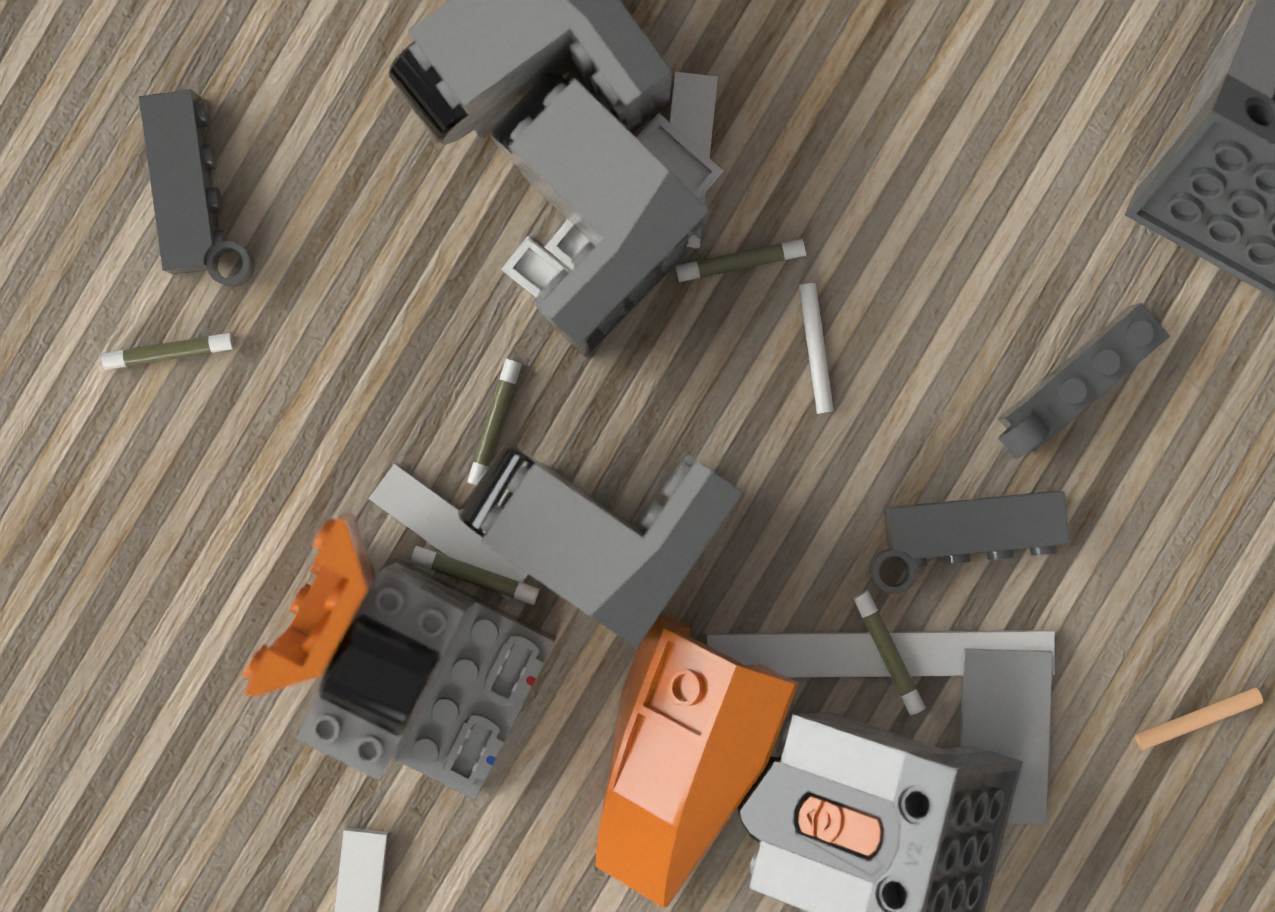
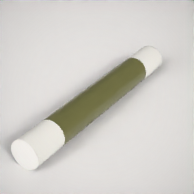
(740, 260)
(167, 351)
(495, 420)
(475, 575)
(889, 652)

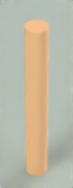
(1199, 718)

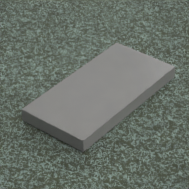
(1009, 714)

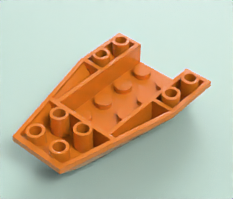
(320, 611)
(683, 756)

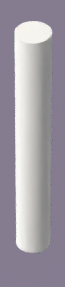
(816, 348)

